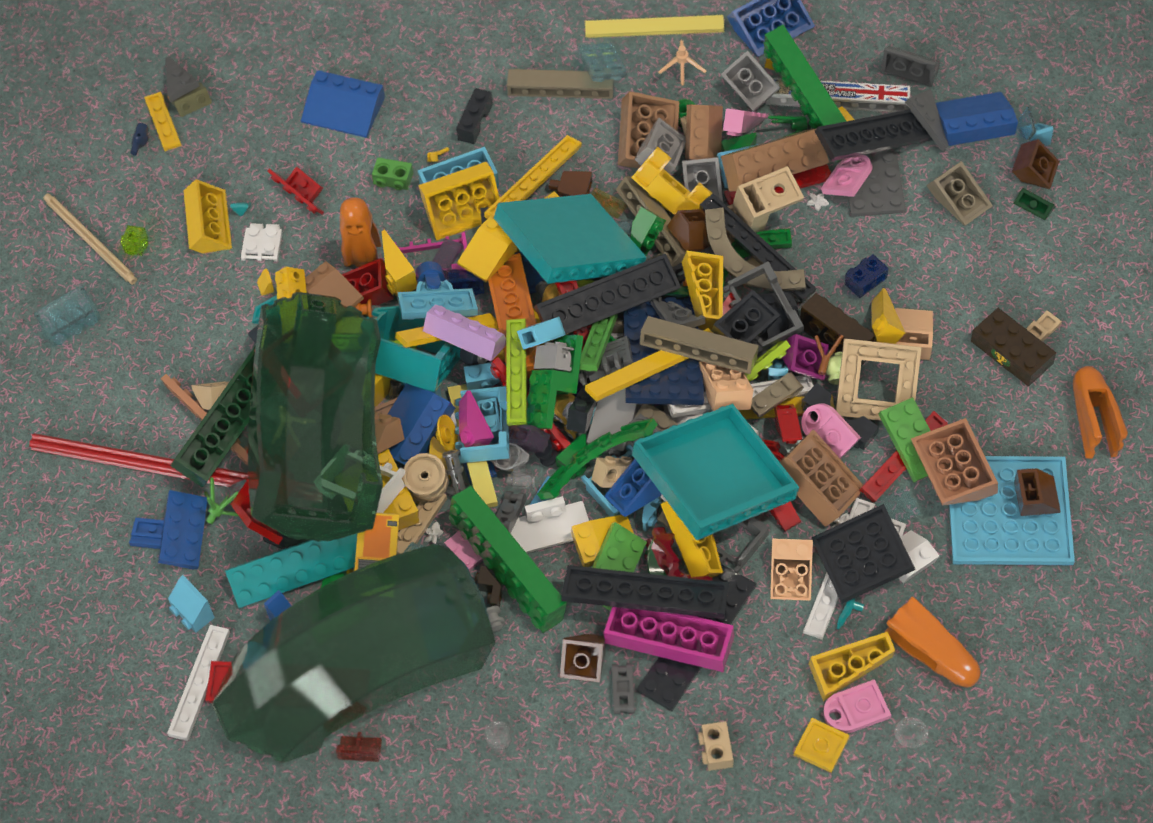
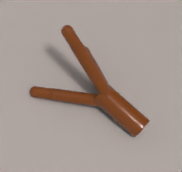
(825, 358)

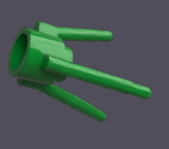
(797, 123)

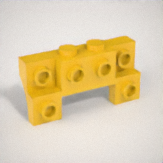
(665, 188)

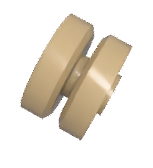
(436, 477)

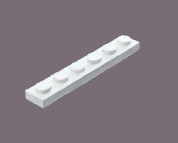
(197, 683)

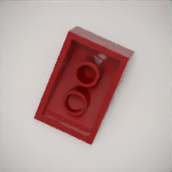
(370, 282)

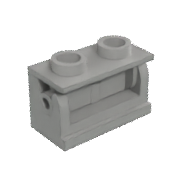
(553, 357)

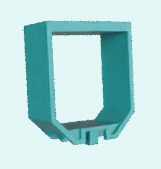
(408, 363)

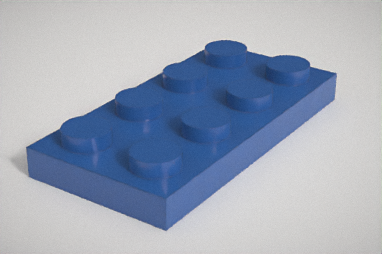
(183, 530)

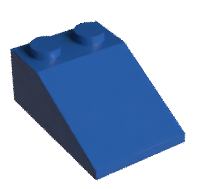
(632, 490)

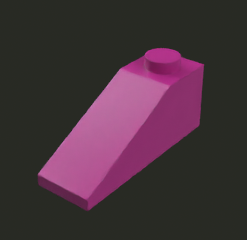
(472, 424)

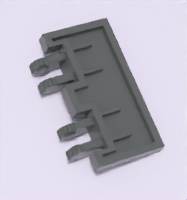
(615, 355)

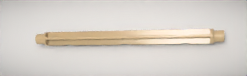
(90, 239)

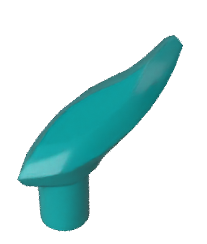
(852, 604)

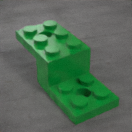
(548, 383)

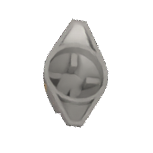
(517, 459)

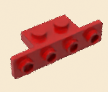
(302, 186)

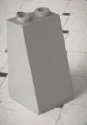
(609, 417)

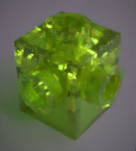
(134, 240)

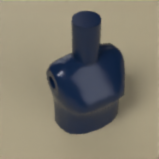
(140, 138)

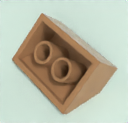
(703, 131)
(388, 431)

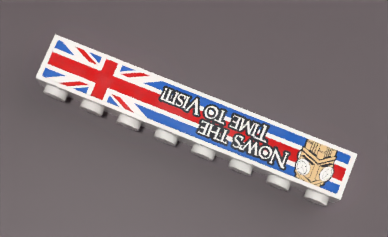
(853, 96)

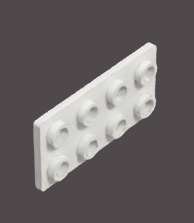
(548, 524)

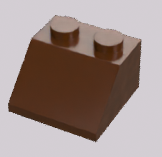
(1035, 164)

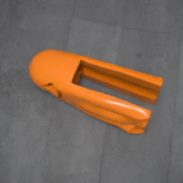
(358, 233)
(1090, 392)
(929, 642)

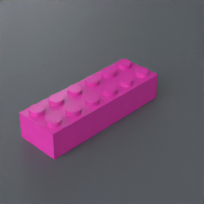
(671, 636)

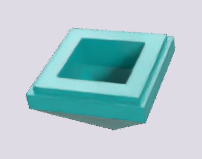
(240, 208)

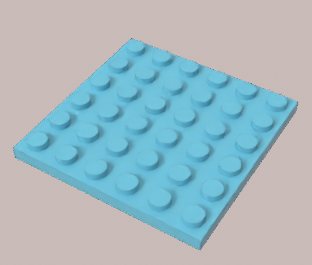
(996, 534)

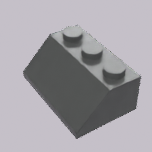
(910, 65)

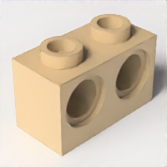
(609, 469)
(718, 746)

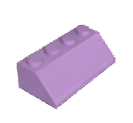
(464, 332)

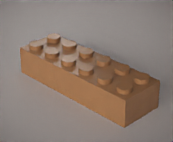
(797, 151)

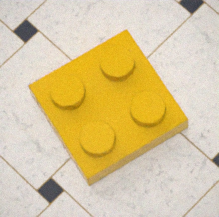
(821, 745)

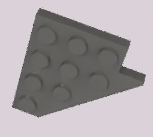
(881, 190)

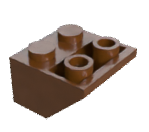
(690, 229)
(1036, 492)

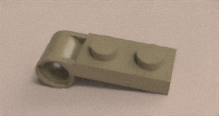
(775, 394)

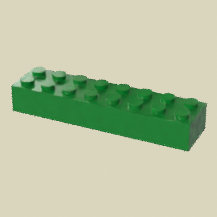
(800, 79)
(506, 559)

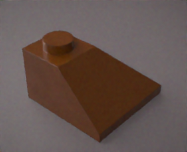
(583, 657)

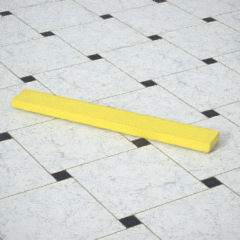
(654, 26)
(479, 470)

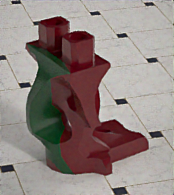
(661, 558)

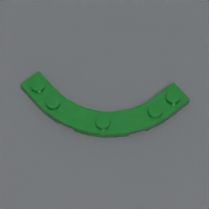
(775, 238)
(593, 450)

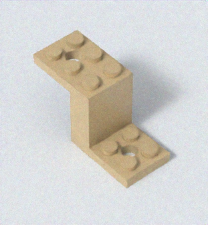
(758, 199)

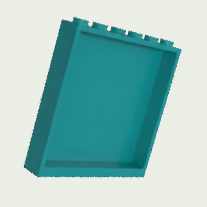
(568, 237)
(714, 471)

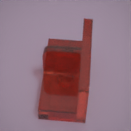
(359, 748)

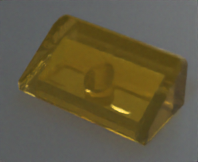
(610, 203)

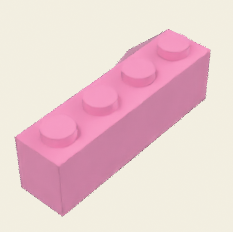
(741, 122)

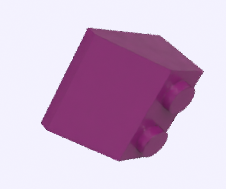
(804, 356)

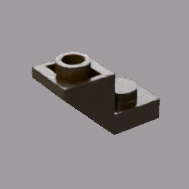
(489, 584)

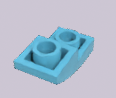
(650, 513)

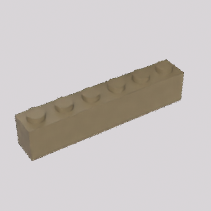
(557, 84)
(638, 197)
(699, 345)

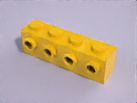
(290, 281)

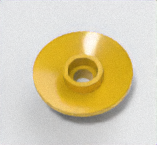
(446, 433)

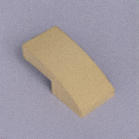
(1044, 326)

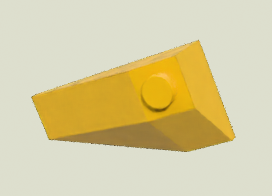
(885, 321)

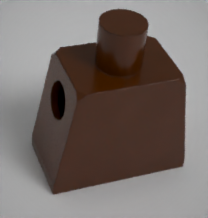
(572, 183)

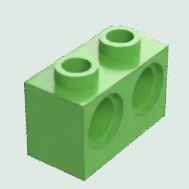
(392, 174)

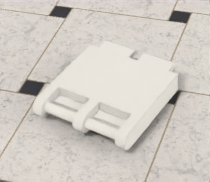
(262, 242)

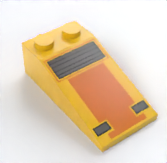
(378, 542)

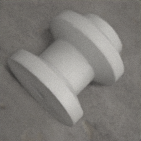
(495, 621)

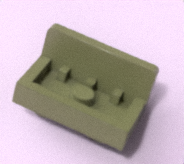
(192, 101)

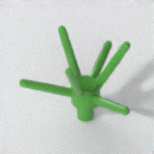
(215, 508)

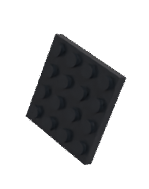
(863, 553)

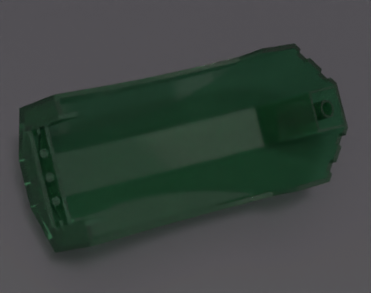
(315, 439)
(354, 651)

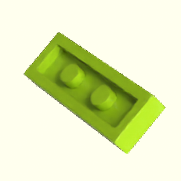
(766, 359)

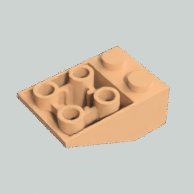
(918, 329)
(726, 387)
(791, 569)

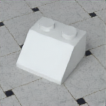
(920, 553)

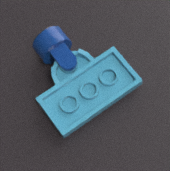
(433, 290)

